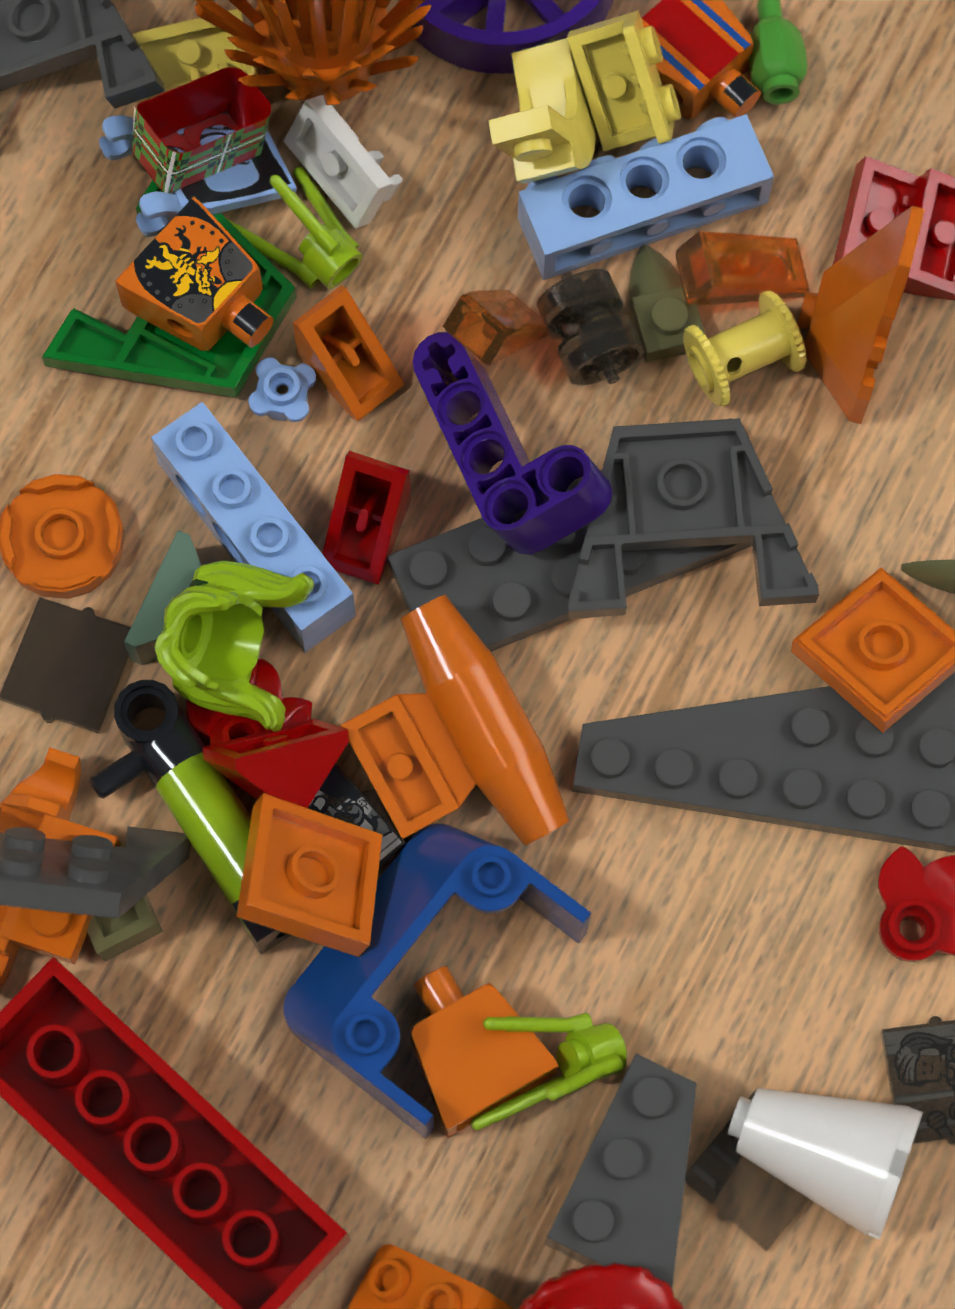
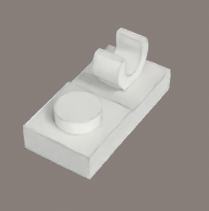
(340, 162)

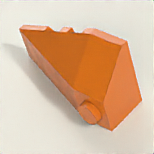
(856, 310)

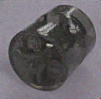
(586, 319)

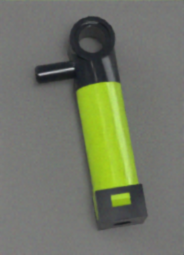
(189, 786)

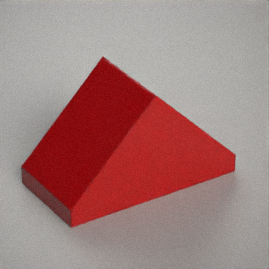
(366, 516)
(283, 762)

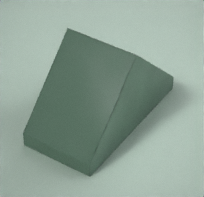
(171, 579)

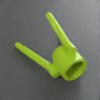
(327, 250)
(583, 1058)

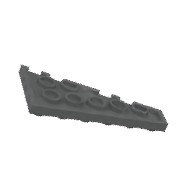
(788, 763)

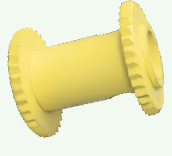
(745, 348)

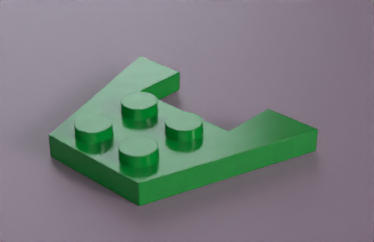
(162, 359)

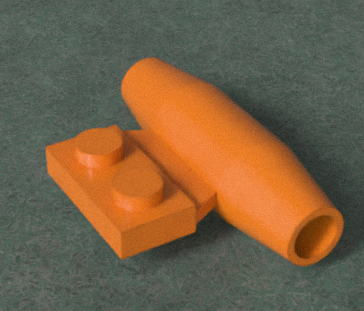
(461, 733)

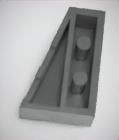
(633, 1176)

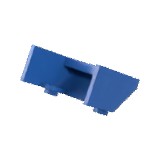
(333, 999)

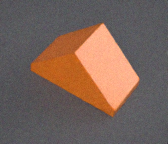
(345, 354)

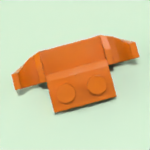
(45, 804)

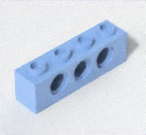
(626, 222)
(251, 520)

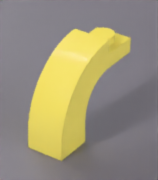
(554, 122)

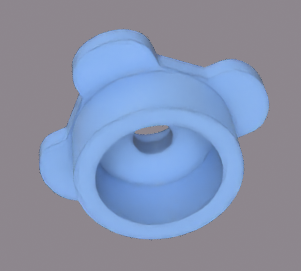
(278, 406)

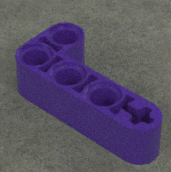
(491, 438)

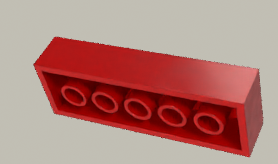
(159, 1148)

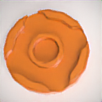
(61, 536)

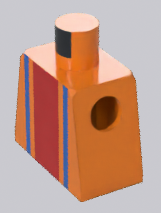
(703, 55)

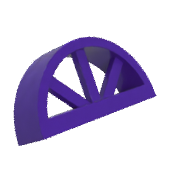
(492, 48)

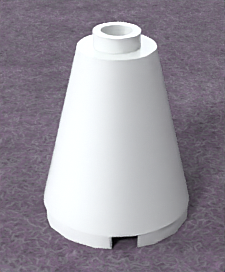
(830, 1150)

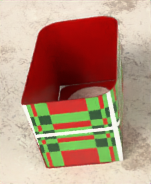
(165, 114)

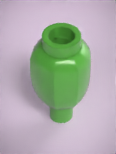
(778, 55)

